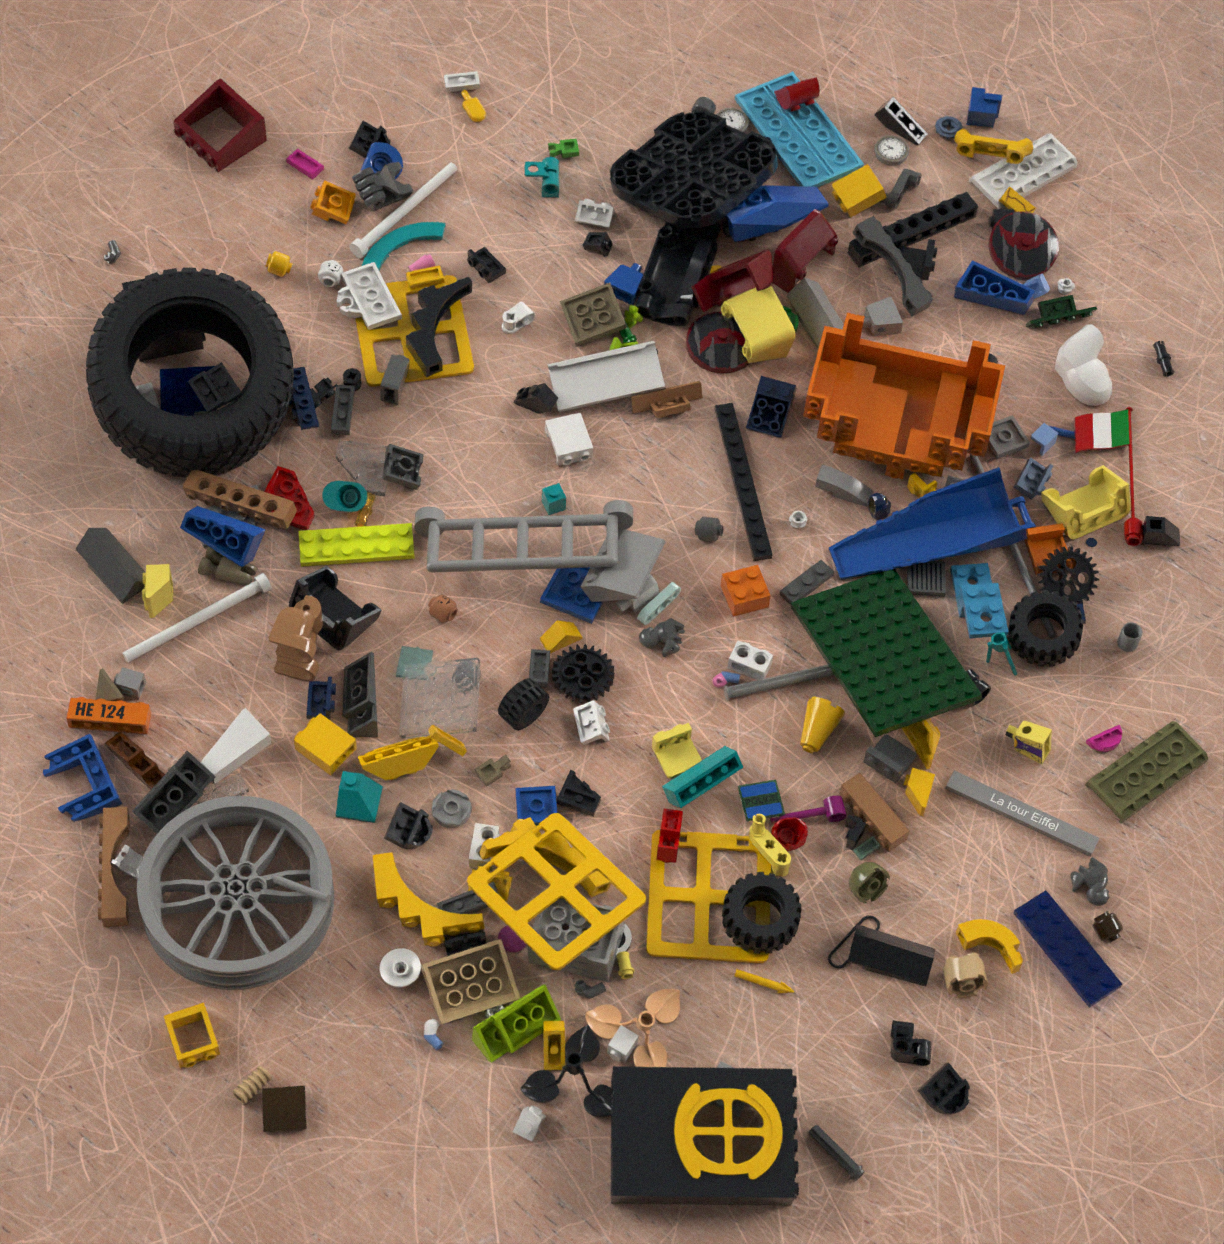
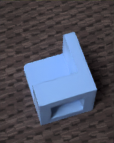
(1038, 284)
(1045, 437)

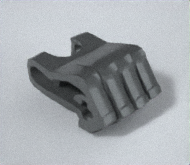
(381, 187)

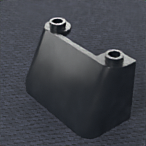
(341, 616)

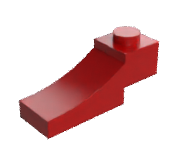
(669, 835)

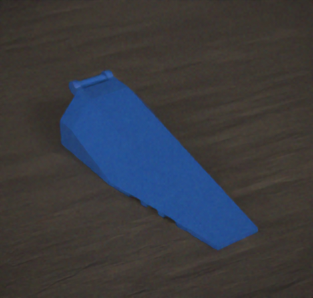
(937, 526)

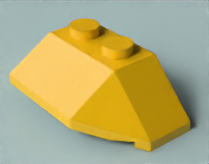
(924, 739)
(399, 758)

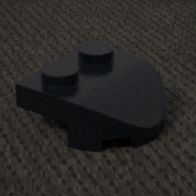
(366, 136)
(409, 827)
(946, 1091)

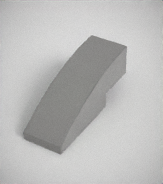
(843, 486)

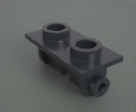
(324, 389)
(463, 942)

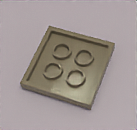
(593, 314)

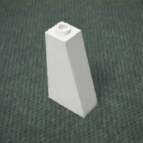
(237, 745)

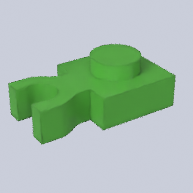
(567, 148)

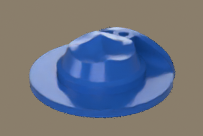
(381, 155)

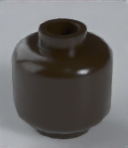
(1107, 926)

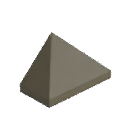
(107, 689)

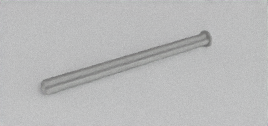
(777, 681)

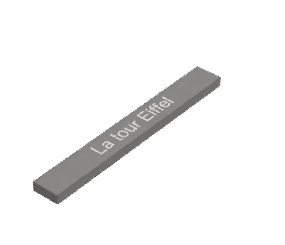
(1022, 813)

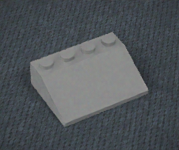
(625, 580)

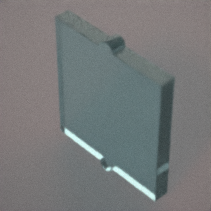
(412, 656)

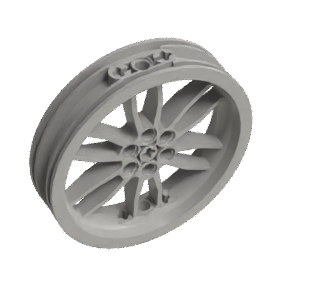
(203, 820)

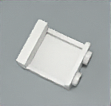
(569, 439)

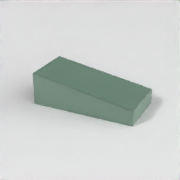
(867, 848)

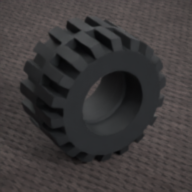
(523, 704)

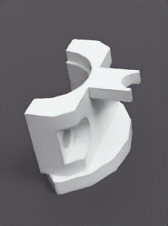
(130, 863)

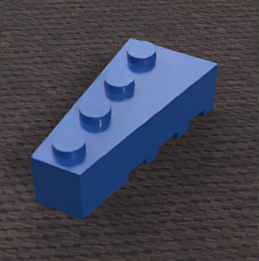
(993, 290)
(224, 534)

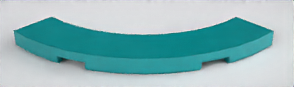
(399, 237)

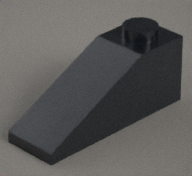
(898, 120)

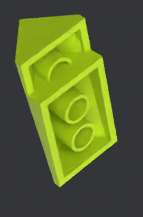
(515, 1024)

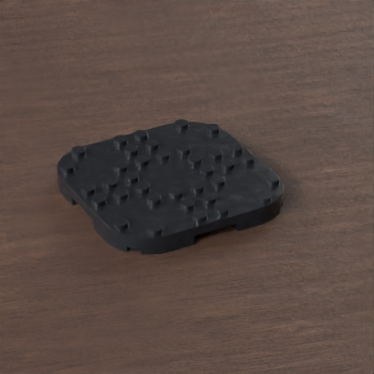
(693, 169)

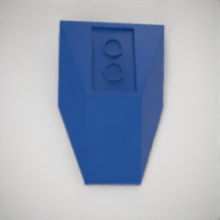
(773, 209)

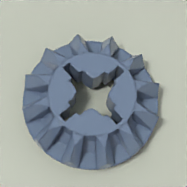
(942, 124)

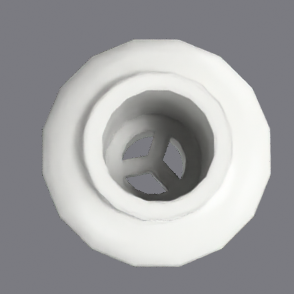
(330, 273)

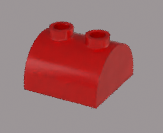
(798, 93)

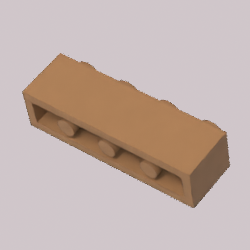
(874, 812)

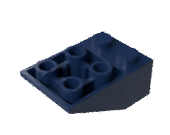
(771, 406)

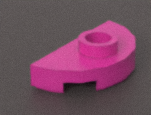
(1106, 740)

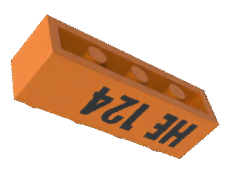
(108, 715)

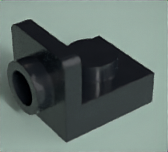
(598, 241)
(856, 831)

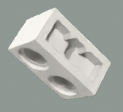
(748, 664)
(480, 832)

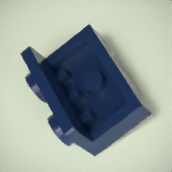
(320, 698)

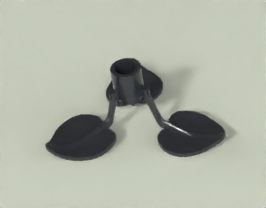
(580, 1047)

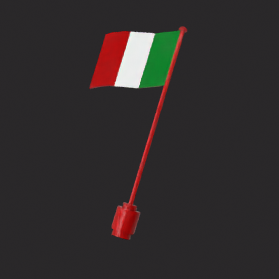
(1111, 431)

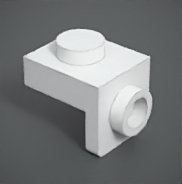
(529, 1122)

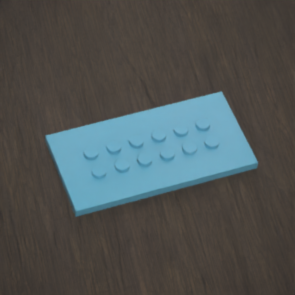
(802, 138)

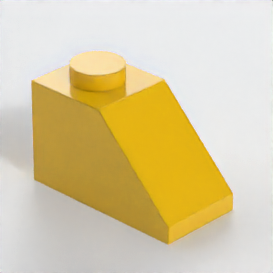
(919, 788)
(554, 1045)

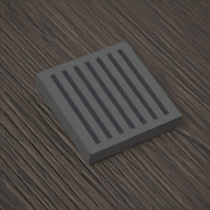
(927, 578)

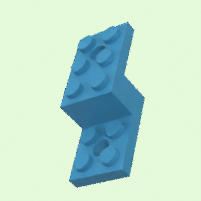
(978, 600)

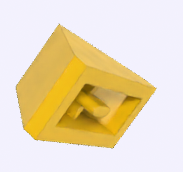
(560, 635)

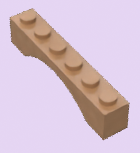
(114, 905)

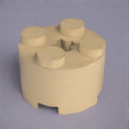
(964, 975)

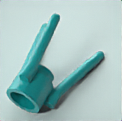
(1000, 644)

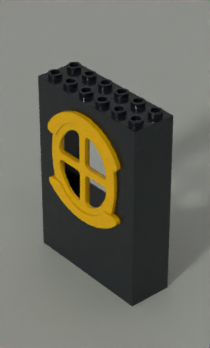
(655, 1133)

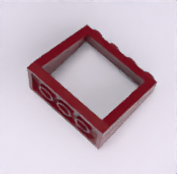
(245, 141)

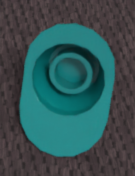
(344, 496)

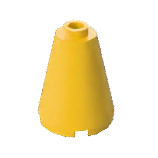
(819, 723)

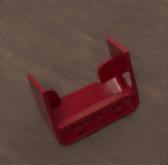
(801, 248)
(734, 279)

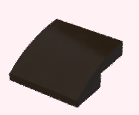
(284, 1108)

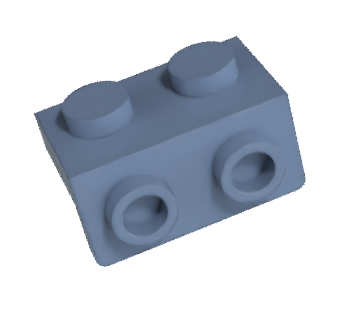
(1033, 478)

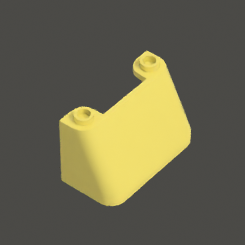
(762, 323)
(1091, 506)

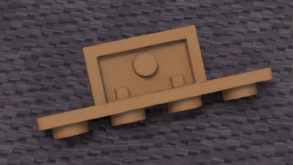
(668, 400)

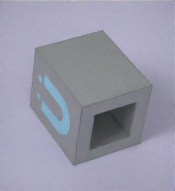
(130, 682)

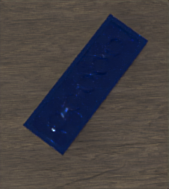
(1067, 948)

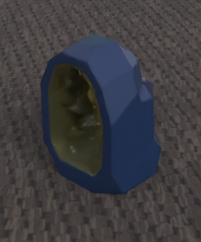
(879, 506)

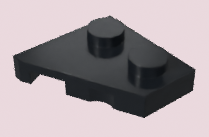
(578, 795)

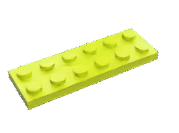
(356, 544)

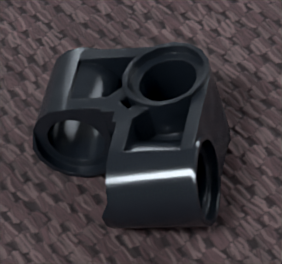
(916, 1050)

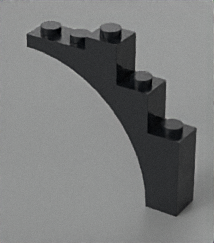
(425, 321)

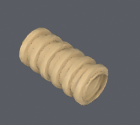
(252, 1084)

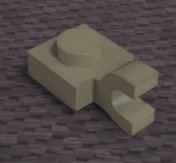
(491, 771)

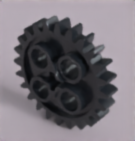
(1080, 565)
(583, 673)

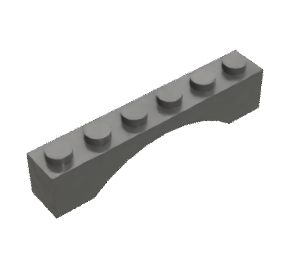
(873, 237)

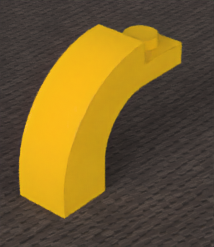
(993, 934)

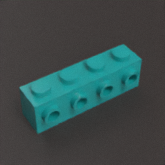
(702, 777)

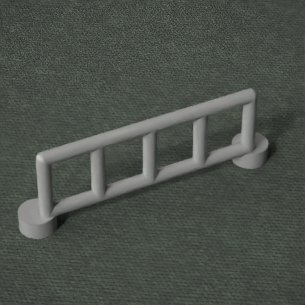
(432, 523)

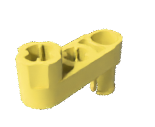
(760, 838)

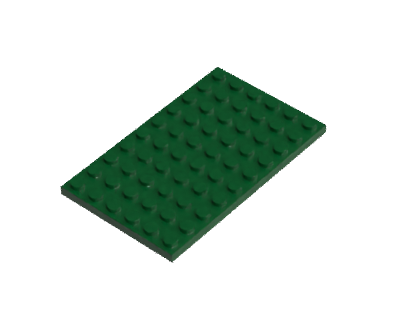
(885, 652)

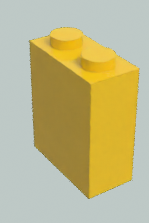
(858, 191)
(325, 744)

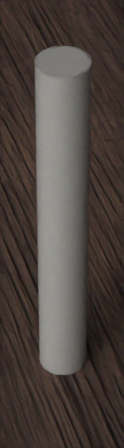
(301, 888)

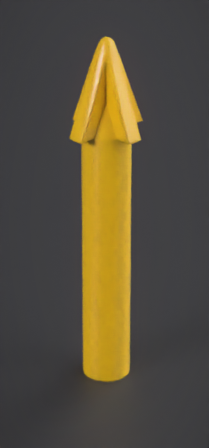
(780, 987)

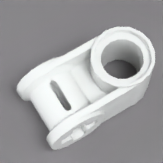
(517, 318)

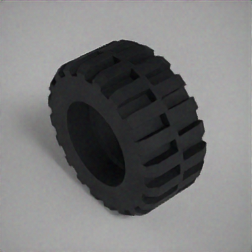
(1052, 607)
(766, 889)

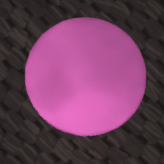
(511, 940)

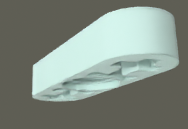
(659, 603)

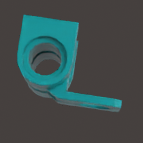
(549, 171)

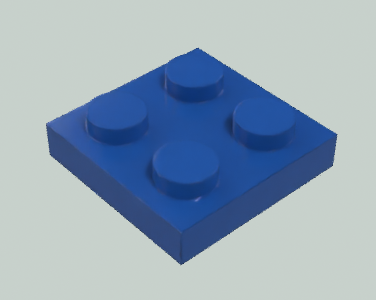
(535, 802)

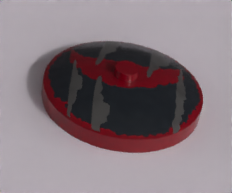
(1023, 245)
(716, 343)

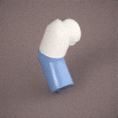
(430, 1034)

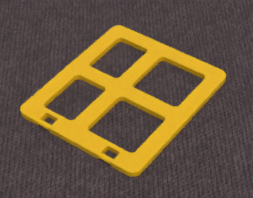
(454, 325)
(560, 887)
(702, 897)

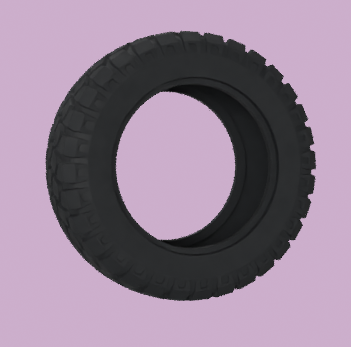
(179, 304)

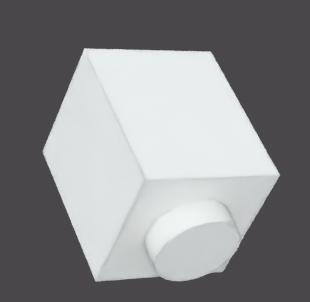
(622, 1044)

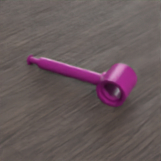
(833, 809)

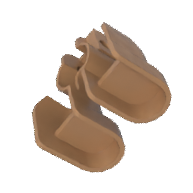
(296, 639)

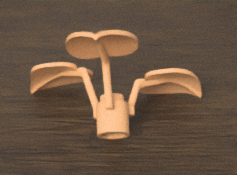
(662, 1005)

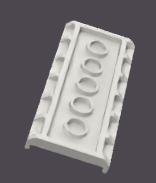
(1036, 170)
(606, 376)

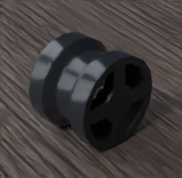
(352, 373)

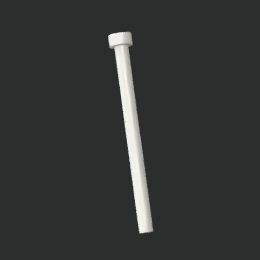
(360, 246)
(260, 584)

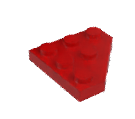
(286, 485)

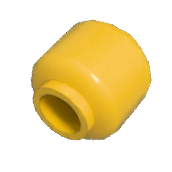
(278, 264)

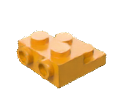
(332, 202)

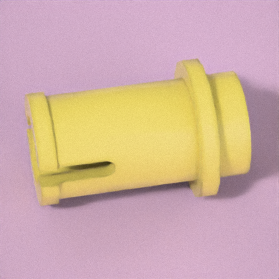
(625, 968)

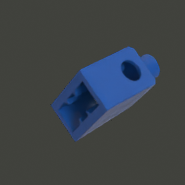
(626, 282)

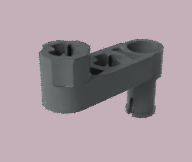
(906, 178)

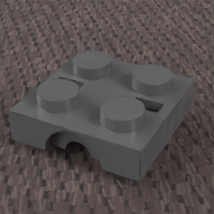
(406, 466)

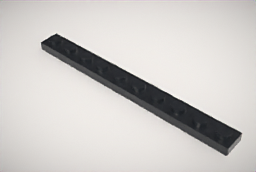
(743, 482)

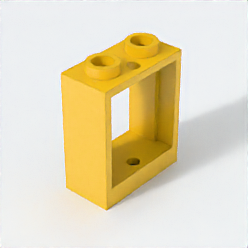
(185, 1017)

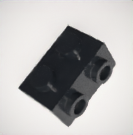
(485, 264)

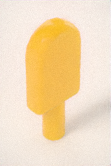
(473, 107)

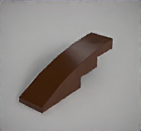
(135, 759)

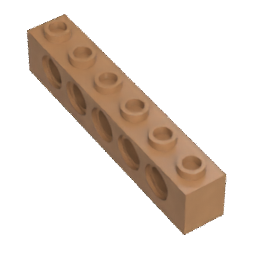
(233, 491)

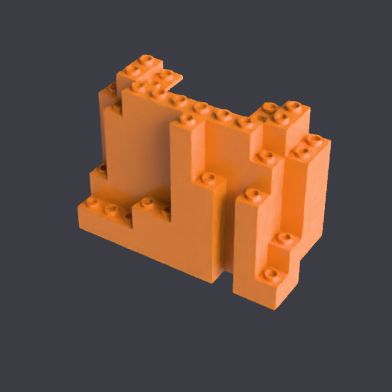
(901, 402)

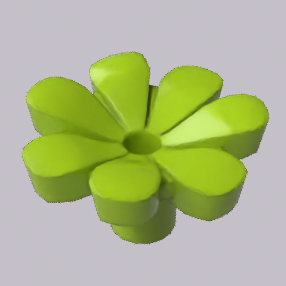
(632, 316)

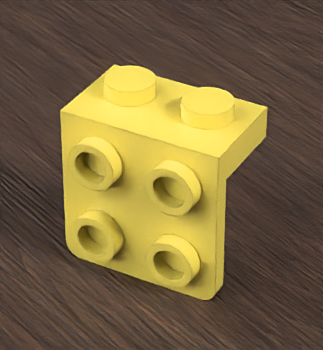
(675, 750)

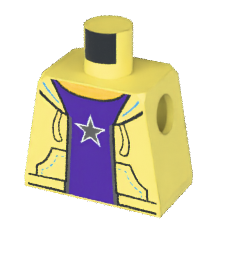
(1031, 740)

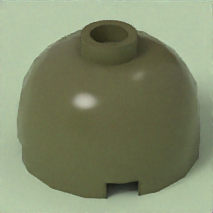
(868, 881)

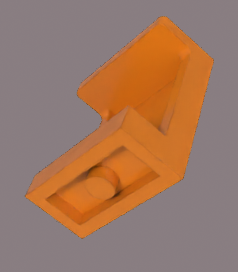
(1043, 541)

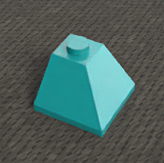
(358, 797)

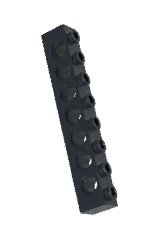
(920, 226)

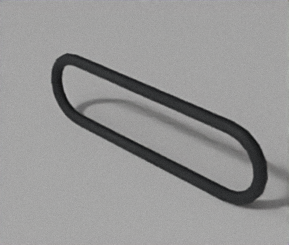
(846, 937)

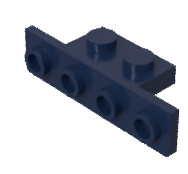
(302, 401)

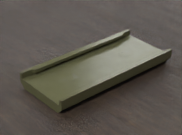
(1148, 770)

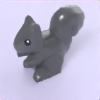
(663, 632)
(1095, 878)

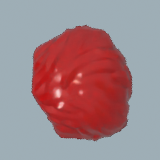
(790, 833)

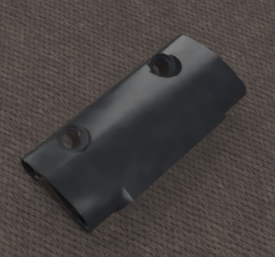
(676, 264)

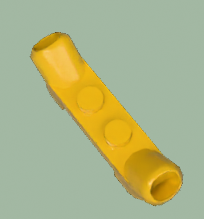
(1012, 150)

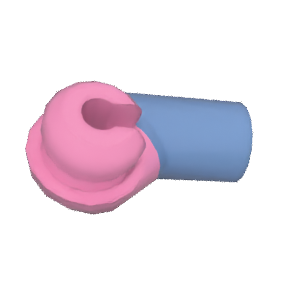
(725, 677)

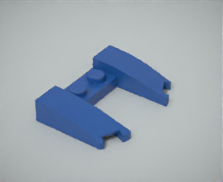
(85, 753)

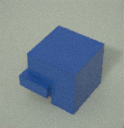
(983, 108)

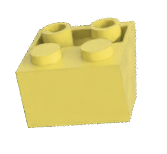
(158, 588)

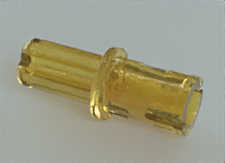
(366, 511)

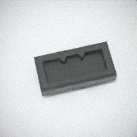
(540, 666)

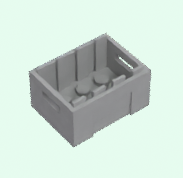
(596, 960)

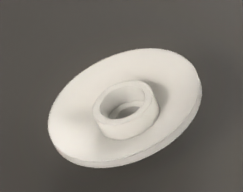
(397, 960)

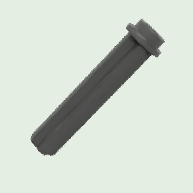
(836, 1152)

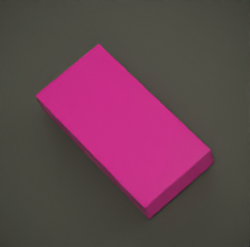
(305, 164)

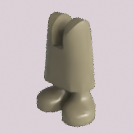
(227, 569)

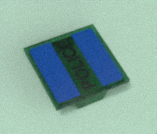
(761, 799)

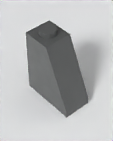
(394, 379)

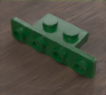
(1059, 309)

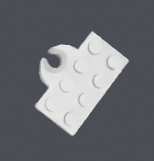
(367, 297)

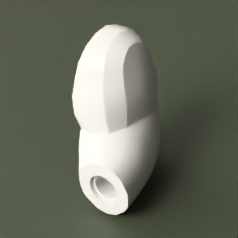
(1081, 370)

